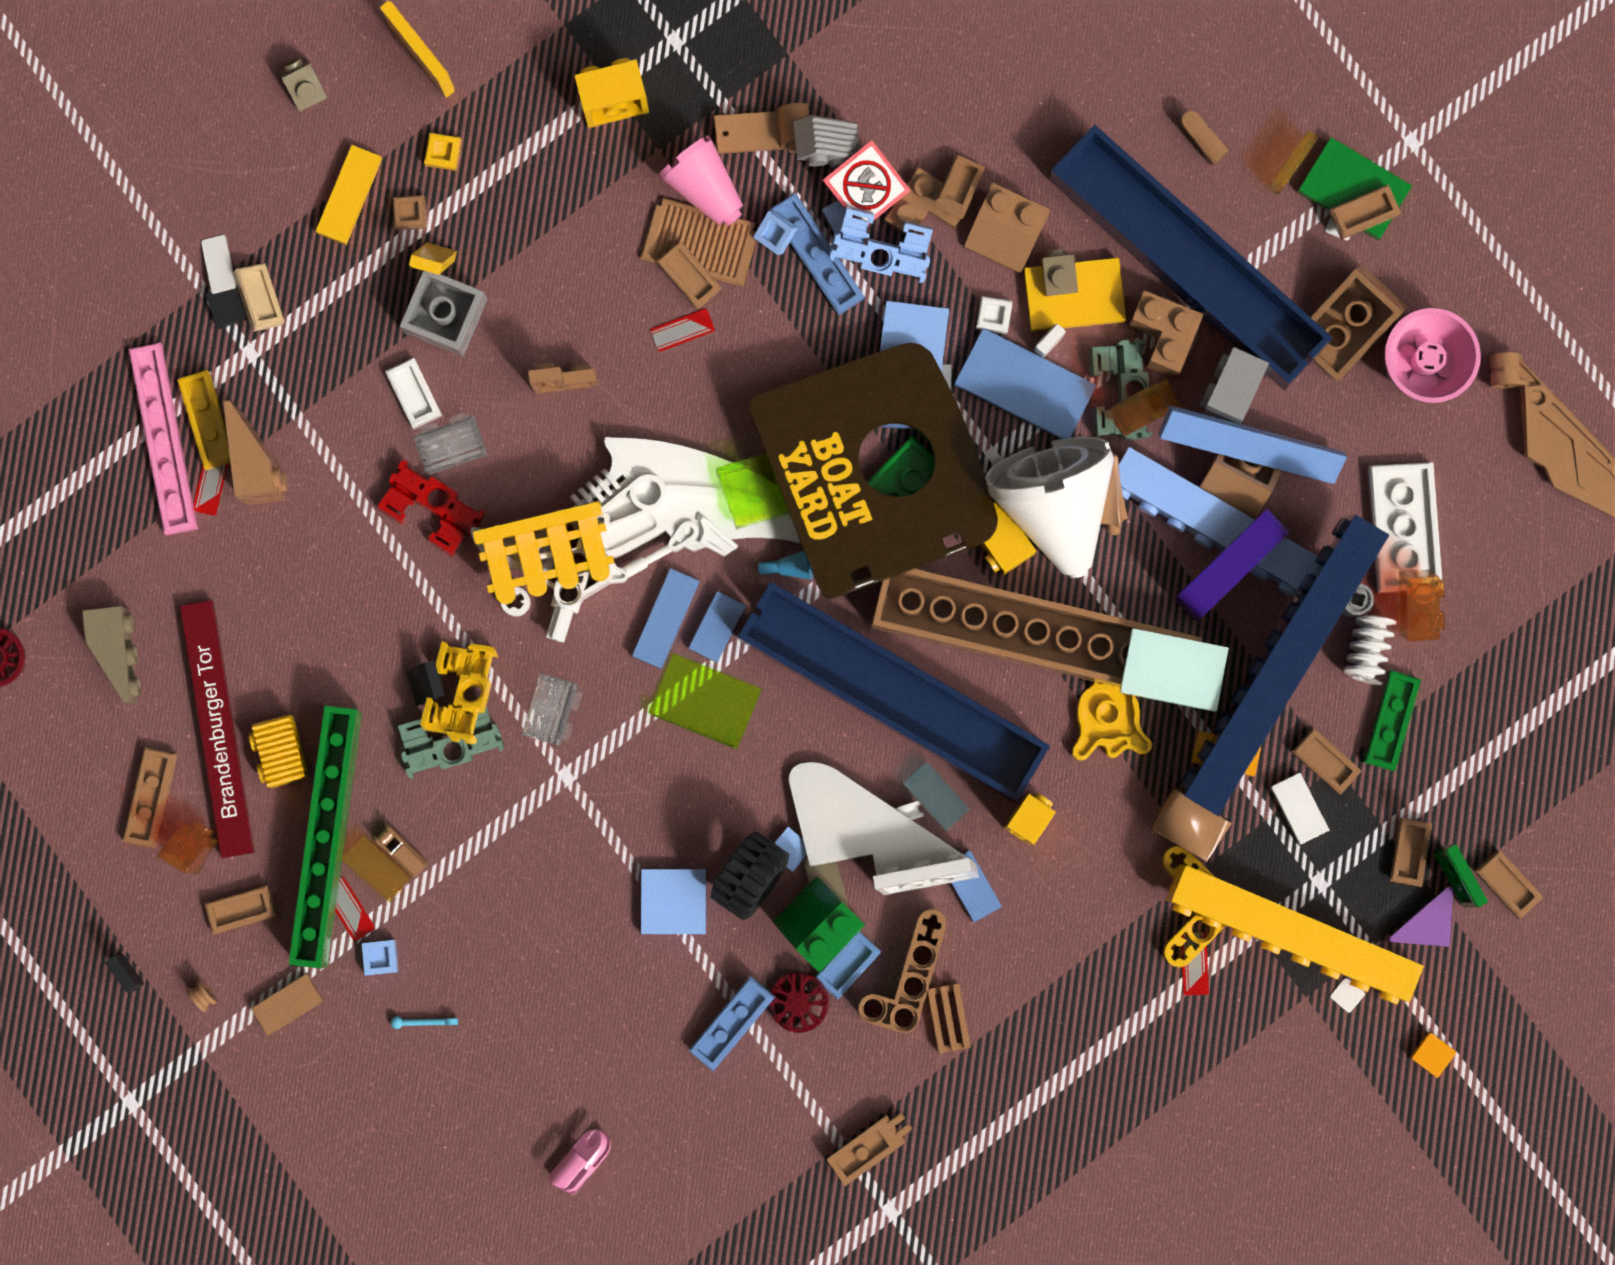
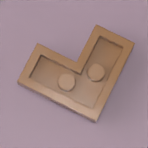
(919, 203)
(552, 379)

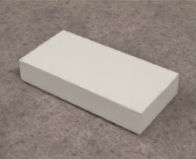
(413, 393)
(1299, 808)

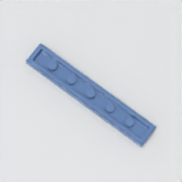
(1252, 444)

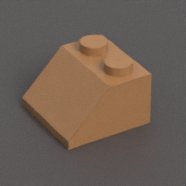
(1007, 228)
(1240, 483)

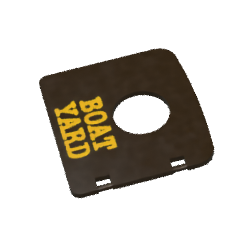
(842, 522)

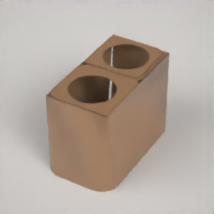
(1190, 825)

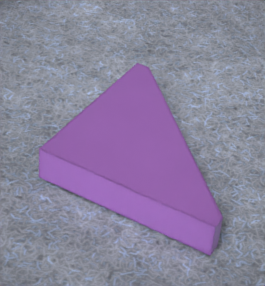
(1430, 924)

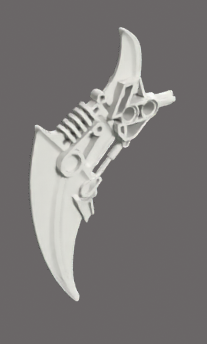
(662, 492)

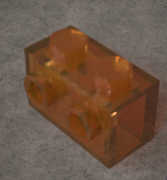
(1420, 605)

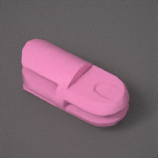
(581, 1161)

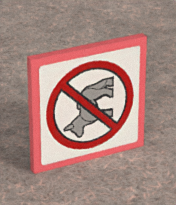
(867, 182)

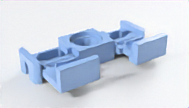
(853, 246)

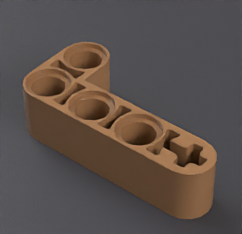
(910, 969)

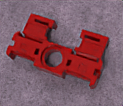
(458, 515)

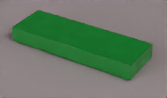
(1391, 721)

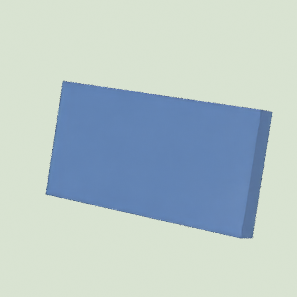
(1025, 385)

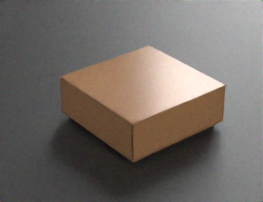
(409, 212)

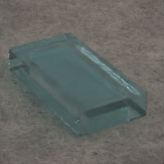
(936, 796)

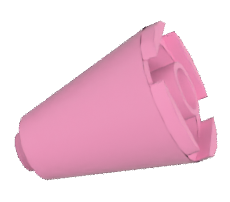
(704, 182)

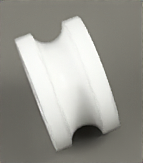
(513, 611)
(911, 810)

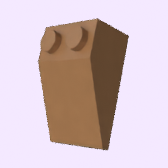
(1356, 319)
(253, 468)

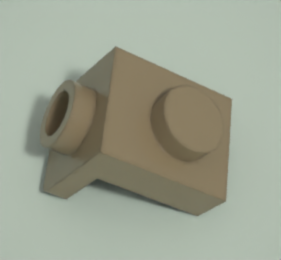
(302, 83)
(1059, 273)

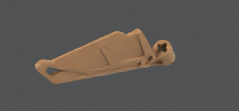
(1556, 438)

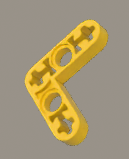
(1176, 939)

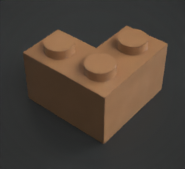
(1172, 326)

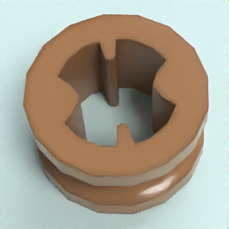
(202, 995)

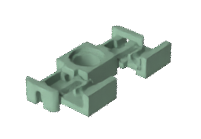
(1121, 362)
(422, 750)

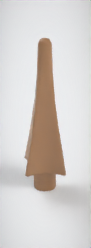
(1114, 508)

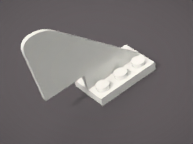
(849, 822)

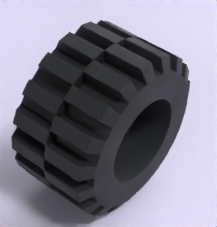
(749, 875)

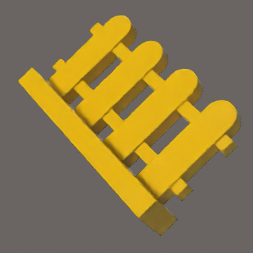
(529, 554)

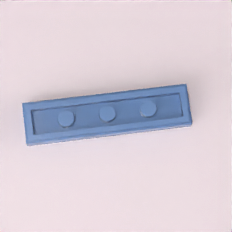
(814, 253)

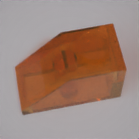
(1144, 408)
(189, 848)

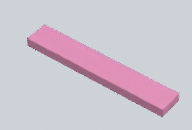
(163, 439)

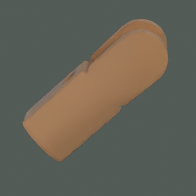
(1203, 137)
(404, 854)

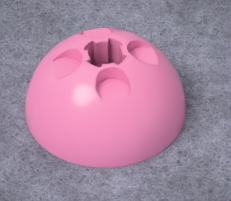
(1445, 345)

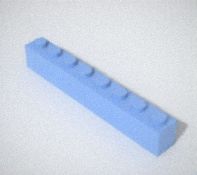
(1207, 518)

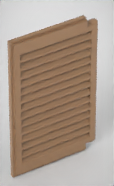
(719, 248)

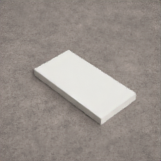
(1407, 510)

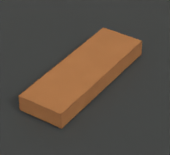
(150, 798)

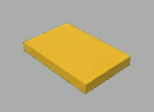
(417, 48)
(1096, 303)

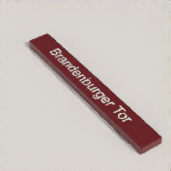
(217, 729)

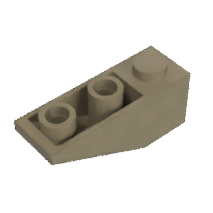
(110, 642)

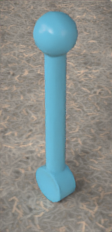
(397, 1022)

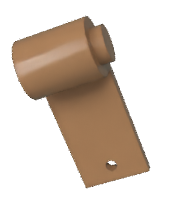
(759, 130)

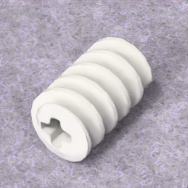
(1368, 648)

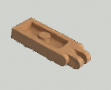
(868, 1148)

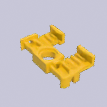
(476, 671)

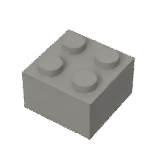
(444, 312)
(1236, 386)

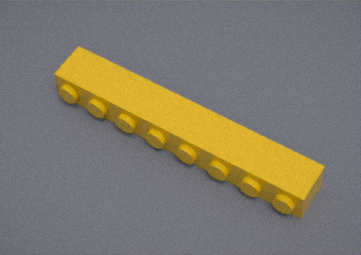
(1294, 933)

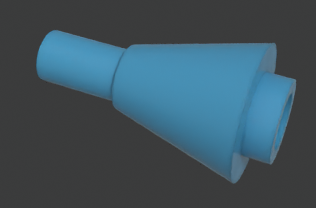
(791, 565)

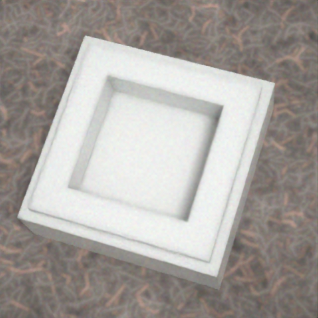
(994, 315)
(1049, 341)

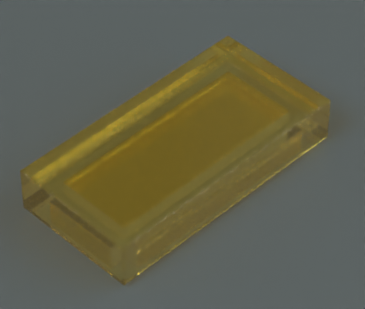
(1293, 163)
(376, 868)

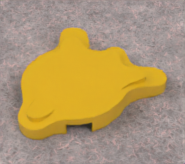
(1108, 721)

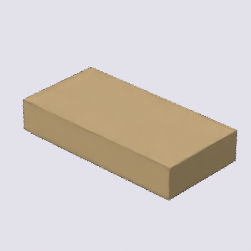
(258, 297)

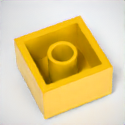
(611, 92)

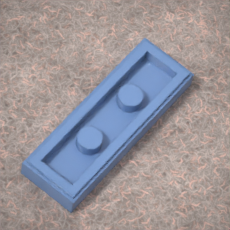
(666, 618)
(732, 1023)

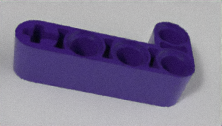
(1231, 565)

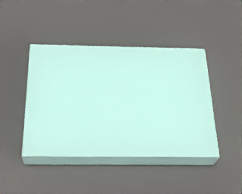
(1174, 670)

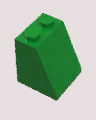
(818, 923)

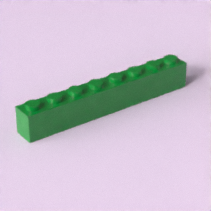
(325, 837)

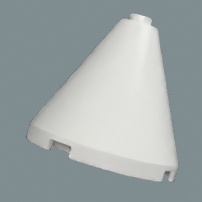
(1057, 497)

